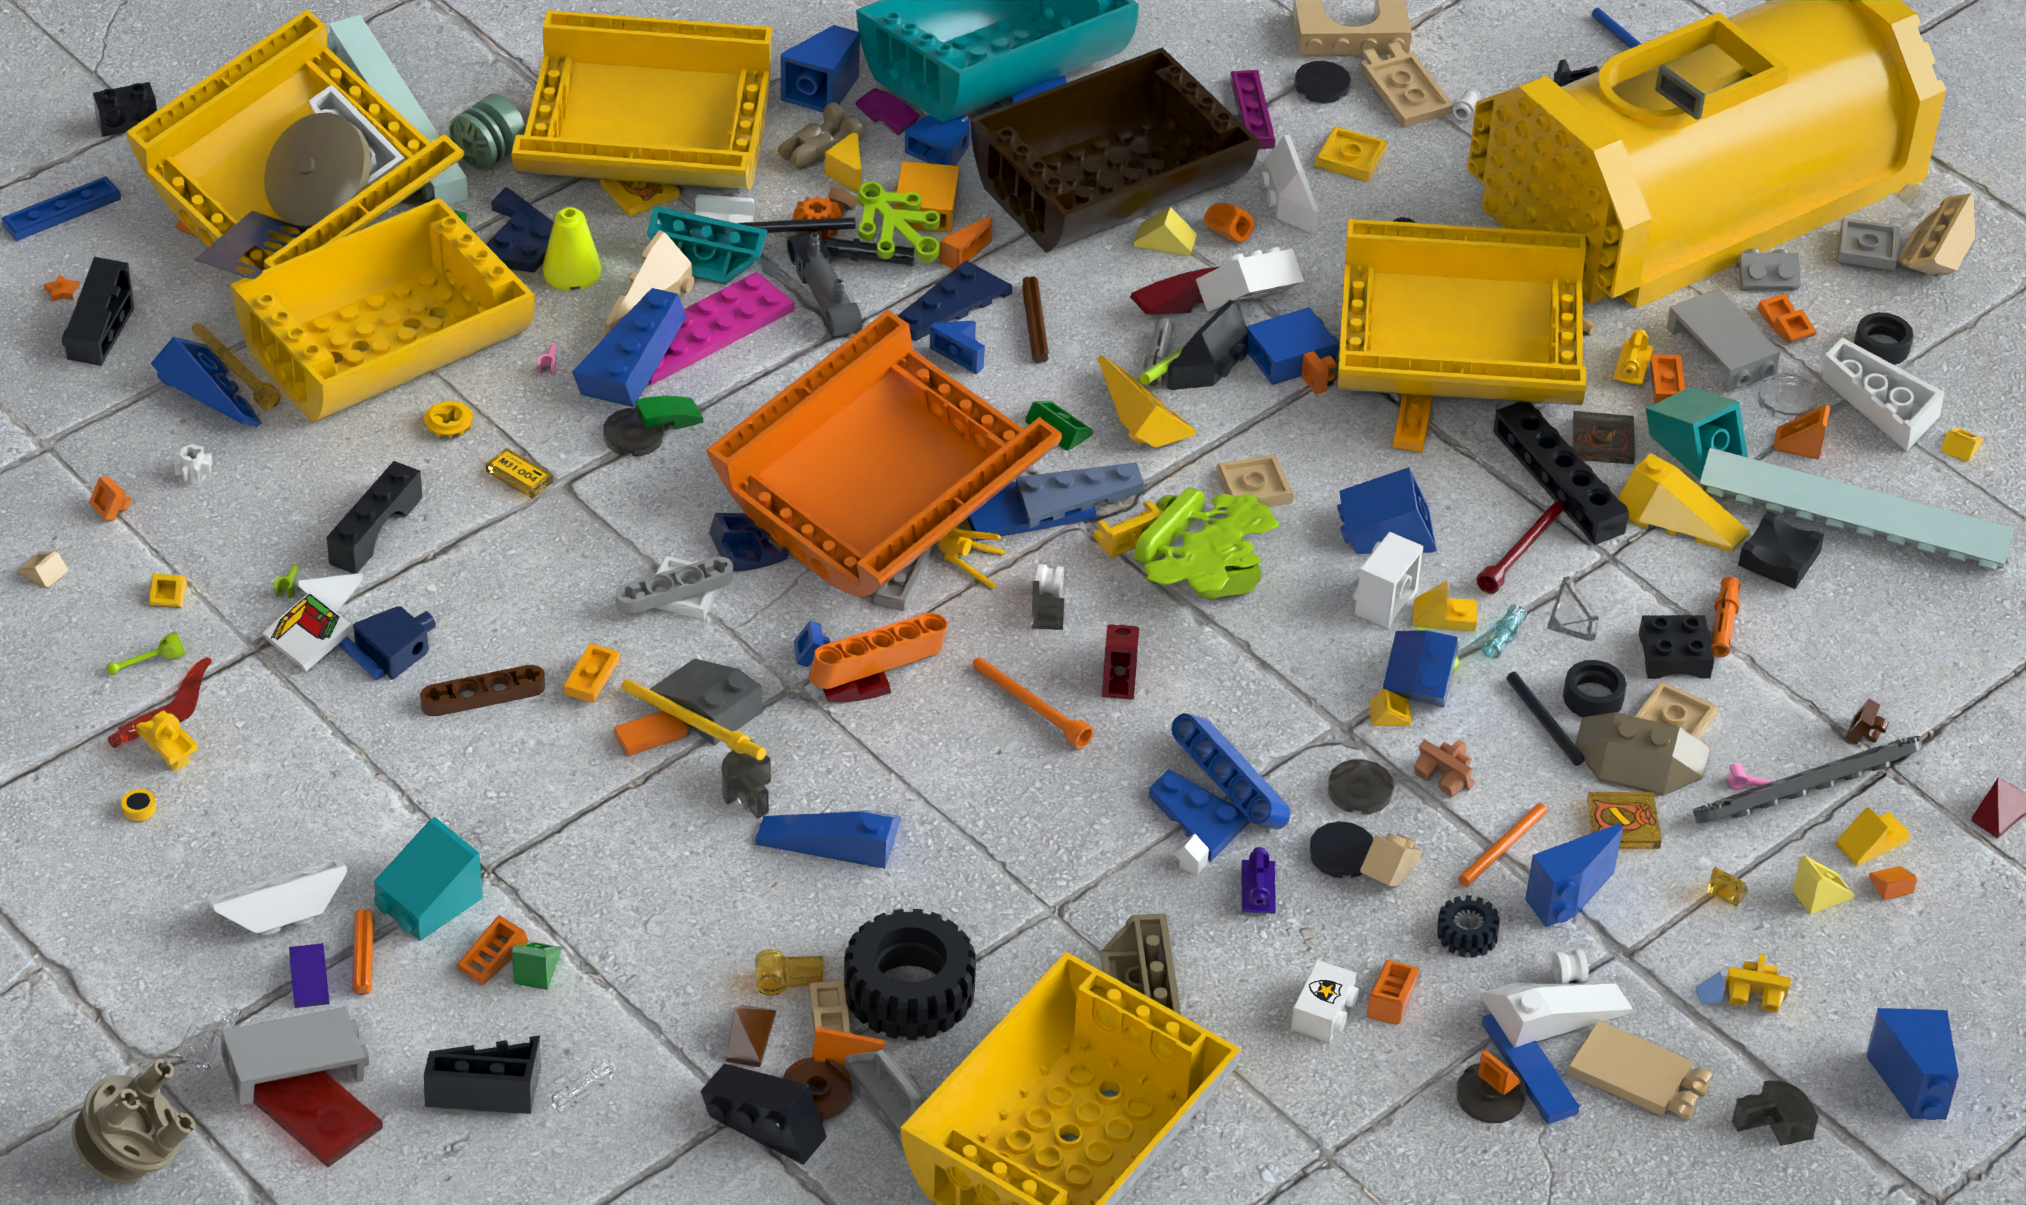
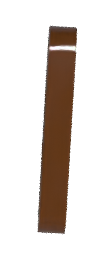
(482, 685)

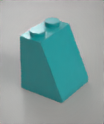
(1694, 423)
(430, 880)

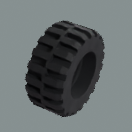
(909, 941)

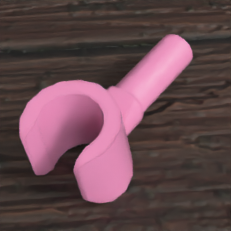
(548, 359)
(1739, 778)

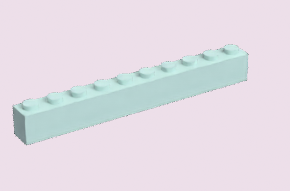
(363, 55)
(1856, 508)

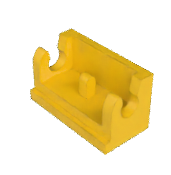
(1124, 536)

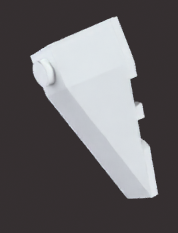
(1550, 1010)

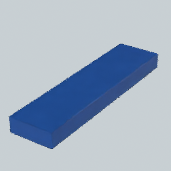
(61, 208)
(1541, 1079)

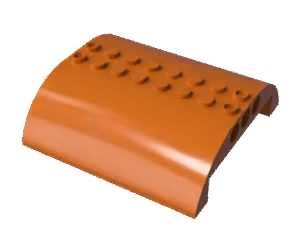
(872, 458)

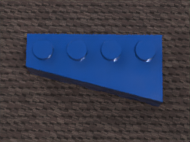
(632, 350)

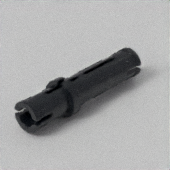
(868, 251)

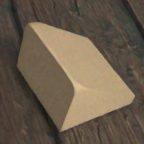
(43, 568)

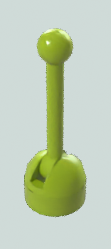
(169, 647)

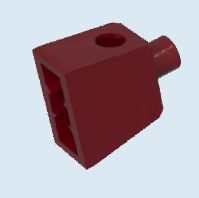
(1122, 651)

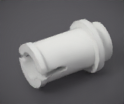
(1465, 107)

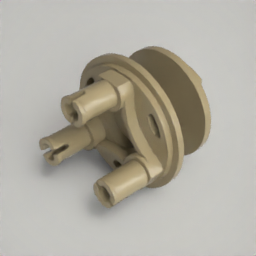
(129, 1126)

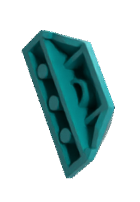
(713, 246)

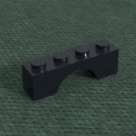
(355, 536)

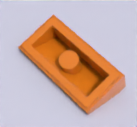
(839, 1044)

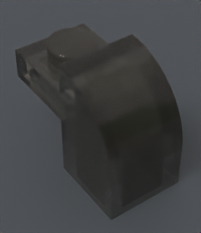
(744, 781)
(1781, 1107)

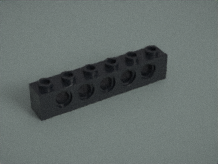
(1561, 471)

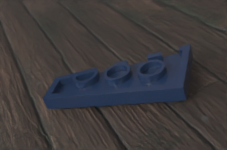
(953, 298)

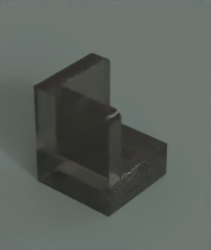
(1046, 612)

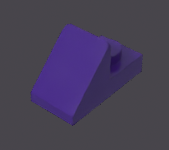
(309, 975)

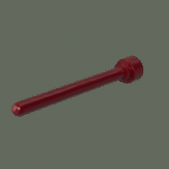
(1493, 576)

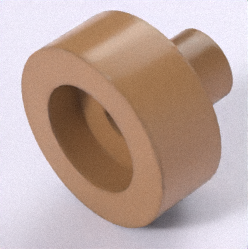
(844, 199)

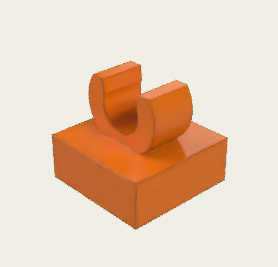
(1317, 371)
(108, 498)

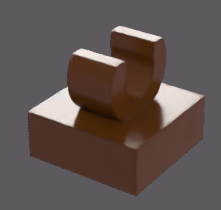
(1867, 723)

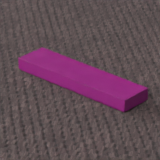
(1253, 106)

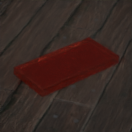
(317, 1114)

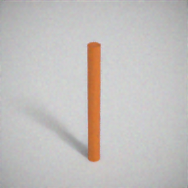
(1502, 844)

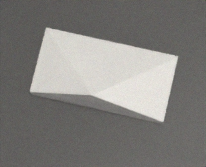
(332, 590)

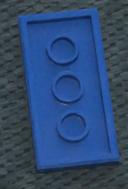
(1006, 515)

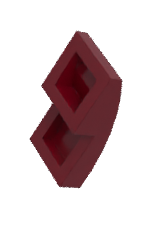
(860, 689)

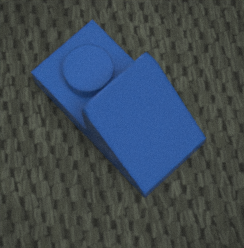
(958, 344)

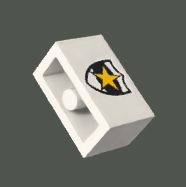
(1324, 1001)

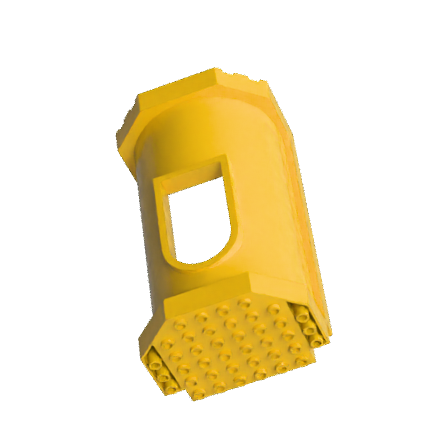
(1822, 128)

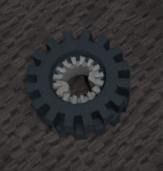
(1471, 914)

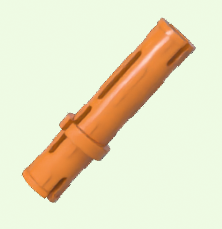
(1726, 608)

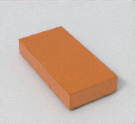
(649, 732)

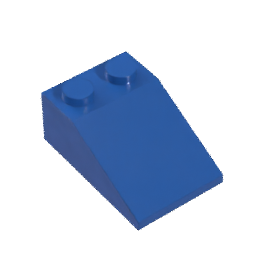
(1571, 874)

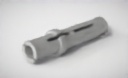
(1159, 348)

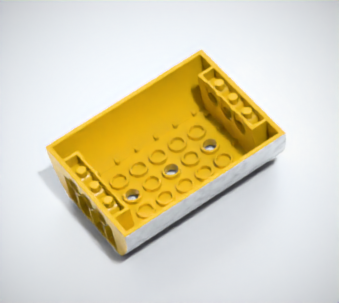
(1041, 1074)

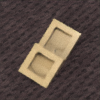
(829, 1006)

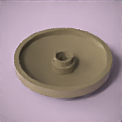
(316, 168)

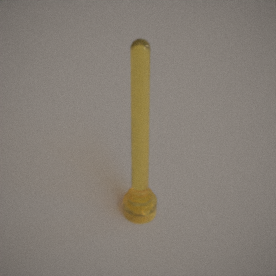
(264, 394)

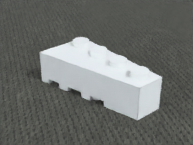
(383, 154)
(1883, 392)

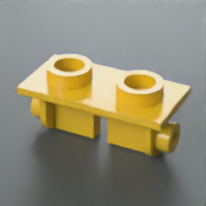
(1634, 359)

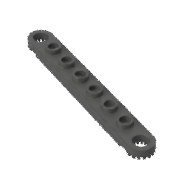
(1797, 784)

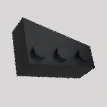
(99, 312)
(484, 1079)
(766, 1110)

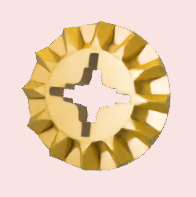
(443, 412)

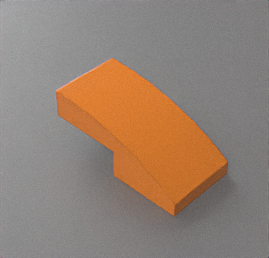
(1784, 319)

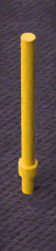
(735, 740)

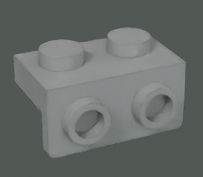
(1769, 270)

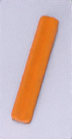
(362, 951)

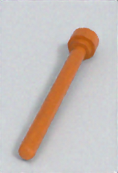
(1077, 732)

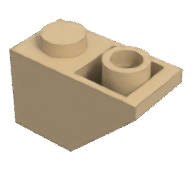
(1390, 858)

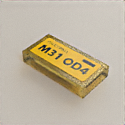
(519, 473)

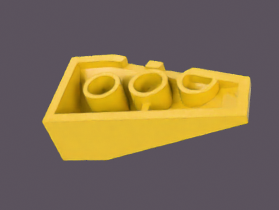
(1670, 500)

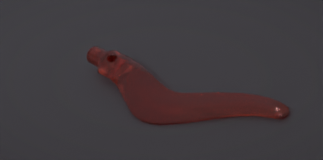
(181, 707)

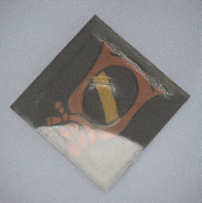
(1603, 437)

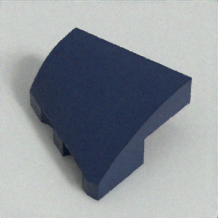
(744, 542)

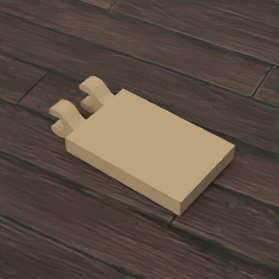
(1405, 86)
(1639, 1071)

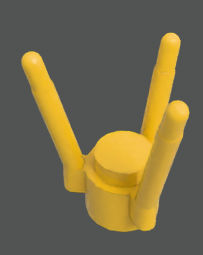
(958, 544)

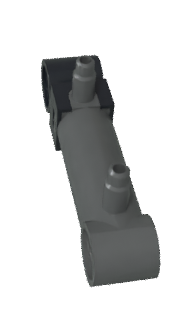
(815, 268)

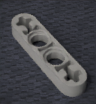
(717, 573)

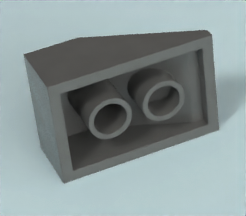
(714, 692)

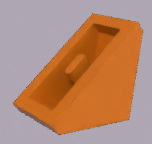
(1804, 434)

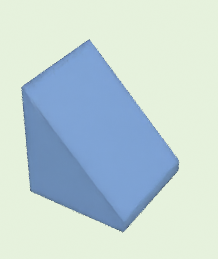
(1712, 989)

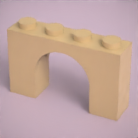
(1323, 37)

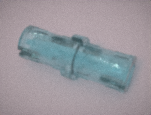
(1504, 631)

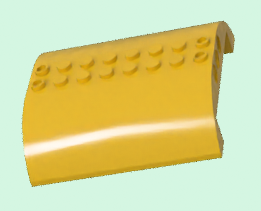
(648, 101)
(214, 142)
(1463, 312)

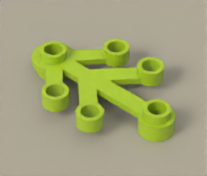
(873, 197)

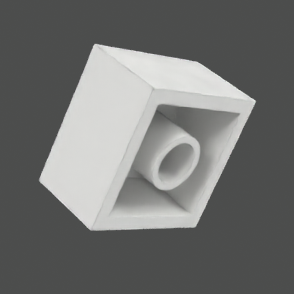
(1388, 579)

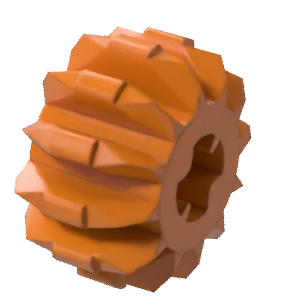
(817, 209)

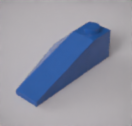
(201, 374)
(846, 836)

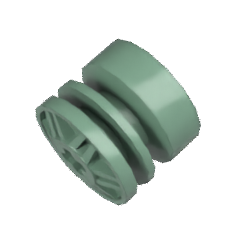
(487, 130)

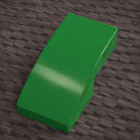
(664, 409)

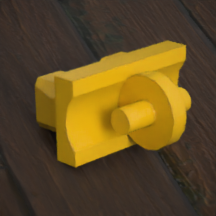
(168, 739)
(1757, 979)

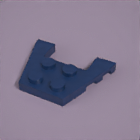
(525, 237)

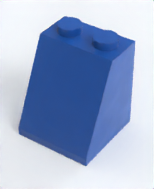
(821, 68)
(1385, 506)
(1915, 1059)

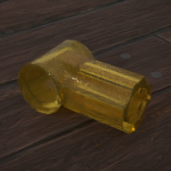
(777, 972)

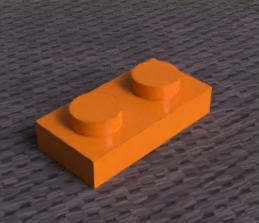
(1666, 375)

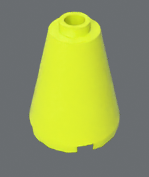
(571, 253)

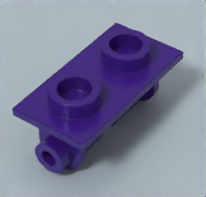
(1258, 883)

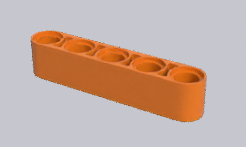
(877, 650)

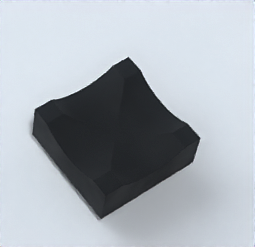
(1780, 551)
(1676, 645)

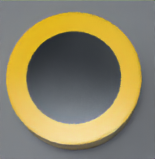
(138, 805)

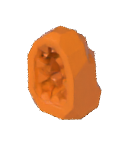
(1229, 221)

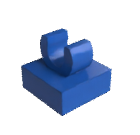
(807, 642)

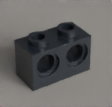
(123, 107)

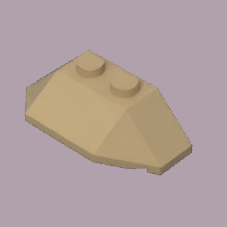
(1941, 238)

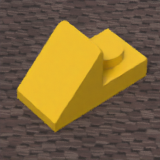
(1436, 610)
(1871, 836)

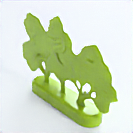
(1207, 551)

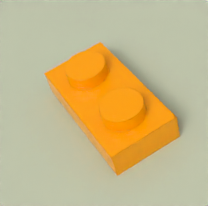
(591, 673)

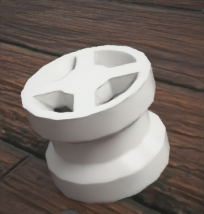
(1050, 579)
(1570, 967)

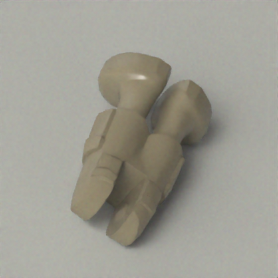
(814, 140)

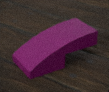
(884, 106)

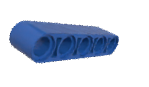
(1230, 771)

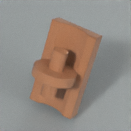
(1447, 760)

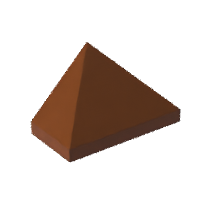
(749, 1035)

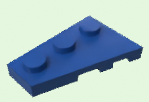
(1198, 811)

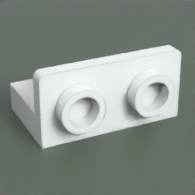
(725, 208)

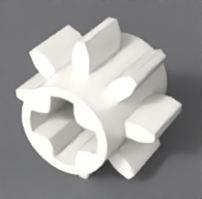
(193, 463)

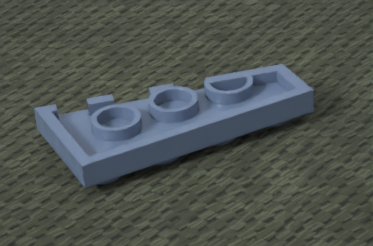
(1064, 491)

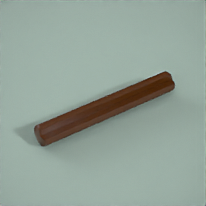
(1035, 319)

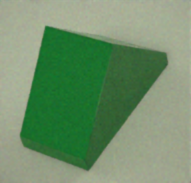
(534, 963)

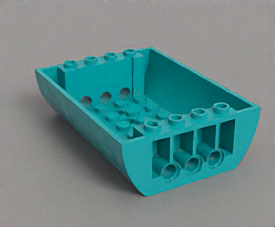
(978, 52)

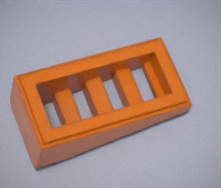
(964, 243)
(491, 936)
(1391, 995)

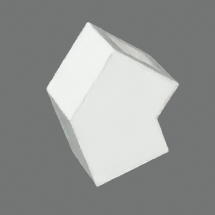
(1192, 855)

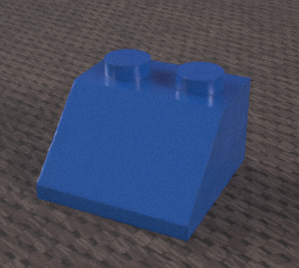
(1421, 665)

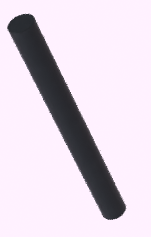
(805, 225)
(1545, 718)

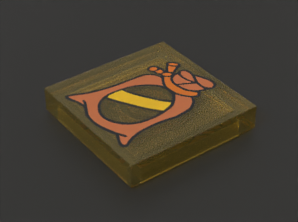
(1631, 810)

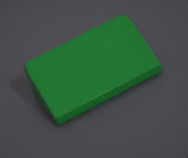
(1071, 428)

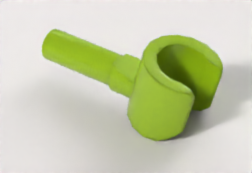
(286, 582)

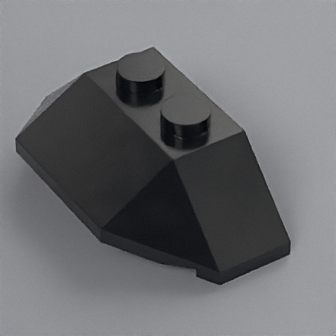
(1211, 350)

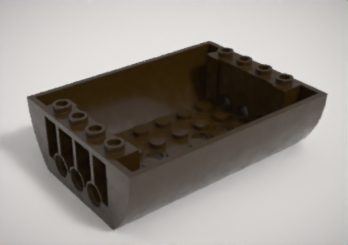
(1096, 135)

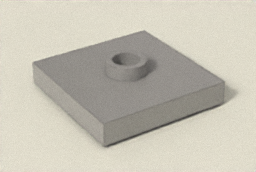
(1868, 244)

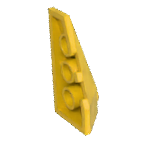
(1141, 410)

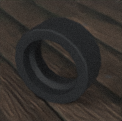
(1887, 325)
(1594, 672)

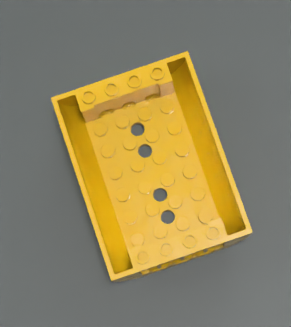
(367, 297)

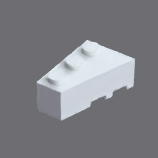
(1250, 277)

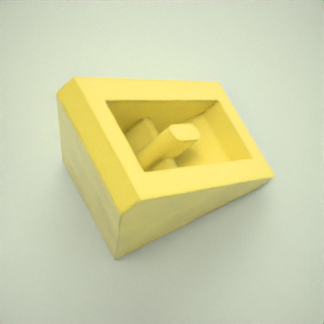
(1166, 233)
(1819, 886)

